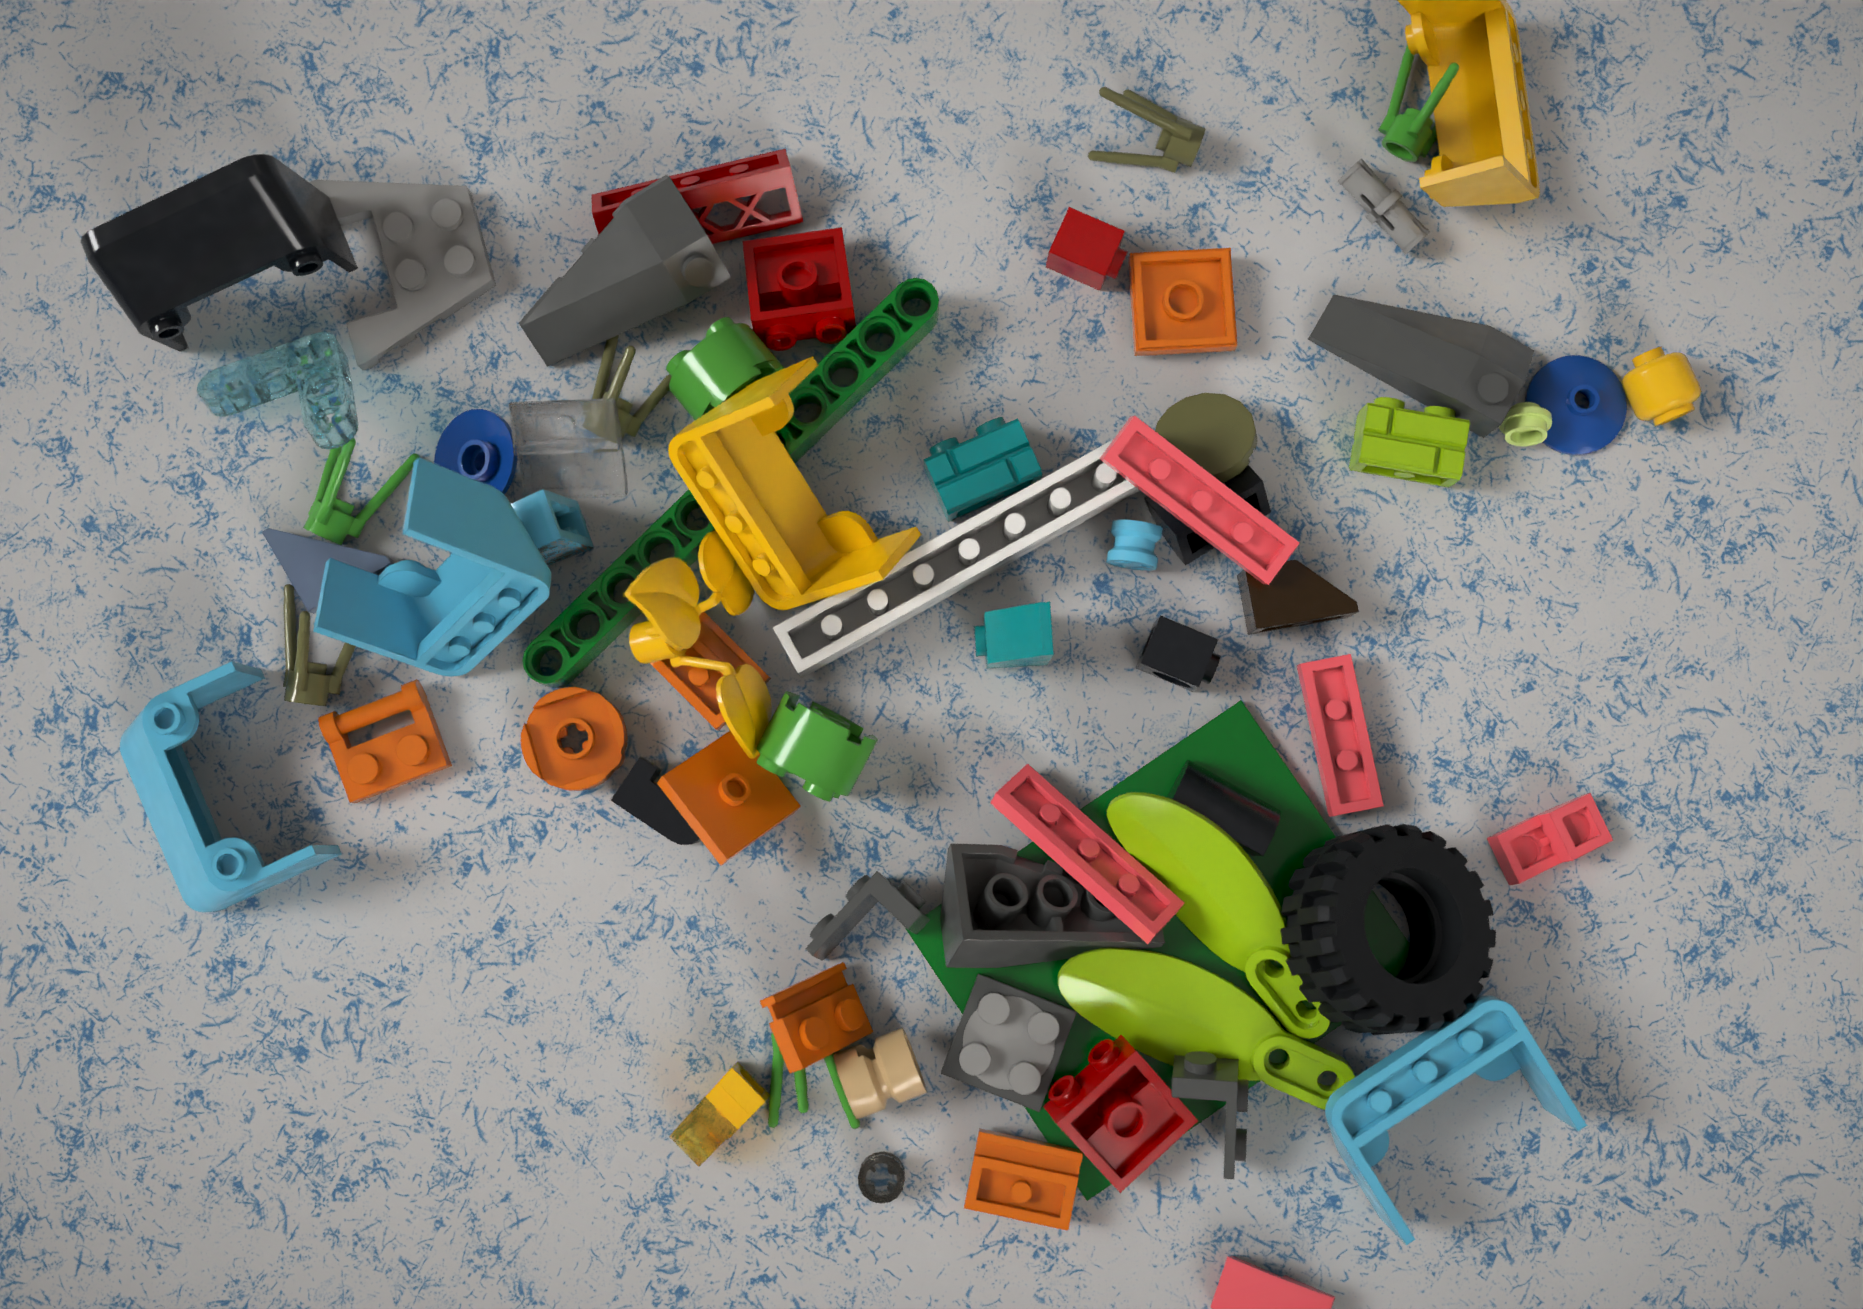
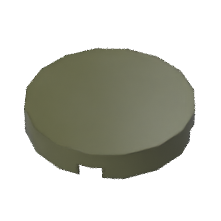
(1212, 432)

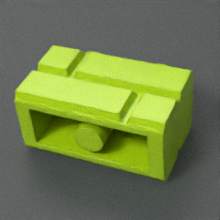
(1409, 443)

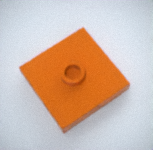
(1182, 301)
(727, 797)

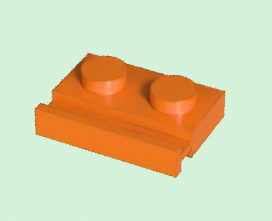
(699, 684)
(816, 1017)
(1023, 1179)

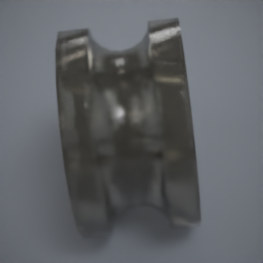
(868, 1187)

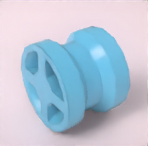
(1134, 545)

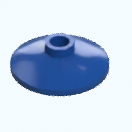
(1574, 428)
(479, 447)

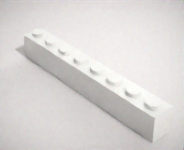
(953, 561)

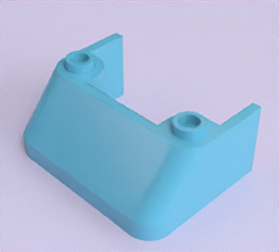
(450, 614)
(206, 868)
(1482, 1041)

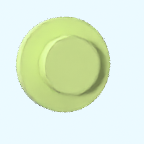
(1526, 424)

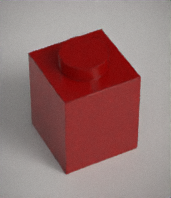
(1086, 249)

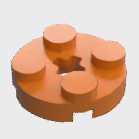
(548, 724)

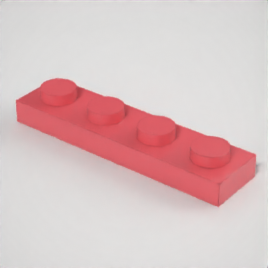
(1199, 500)
(1087, 853)

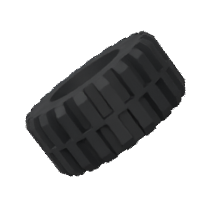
(1444, 921)

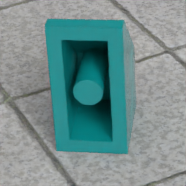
(1016, 636)

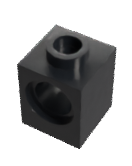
(1179, 654)

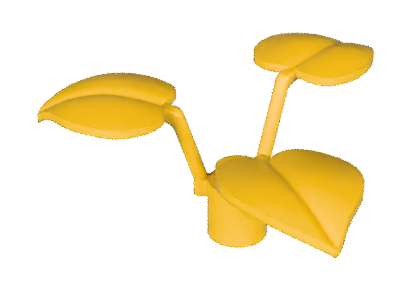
(669, 599)

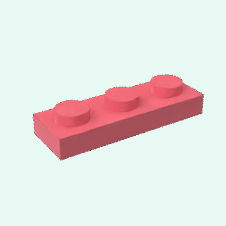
(1340, 735)

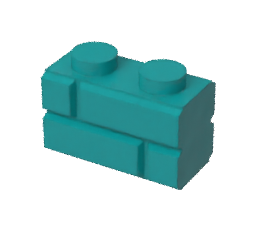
(981, 468)

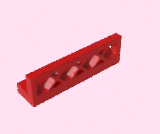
(720, 184)

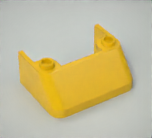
(1485, 111)
(766, 506)

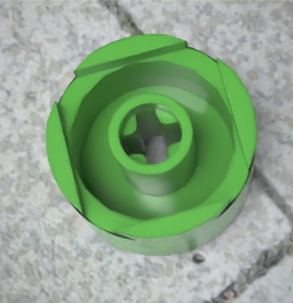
(719, 366)
(815, 747)

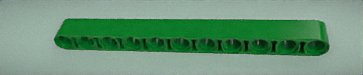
(798, 439)

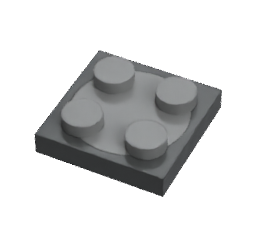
(1008, 1042)

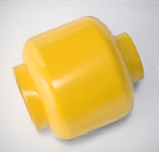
(1661, 386)

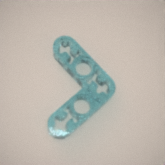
(306, 368)

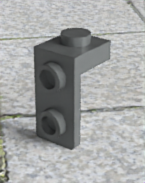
(900, 901)
(1212, 1078)

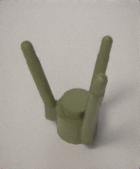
(1177, 138)
(628, 423)
(306, 680)

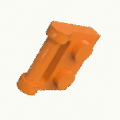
(390, 758)

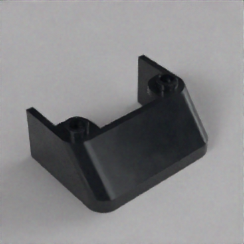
(212, 238)

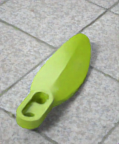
(1223, 896)
(1182, 1008)

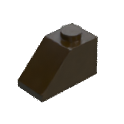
(1291, 600)

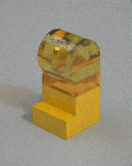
(719, 1114)

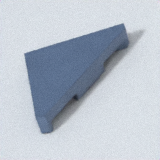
(306, 560)

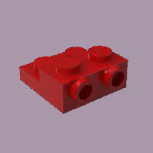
(799, 288)
(1118, 1112)

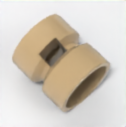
(879, 1073)

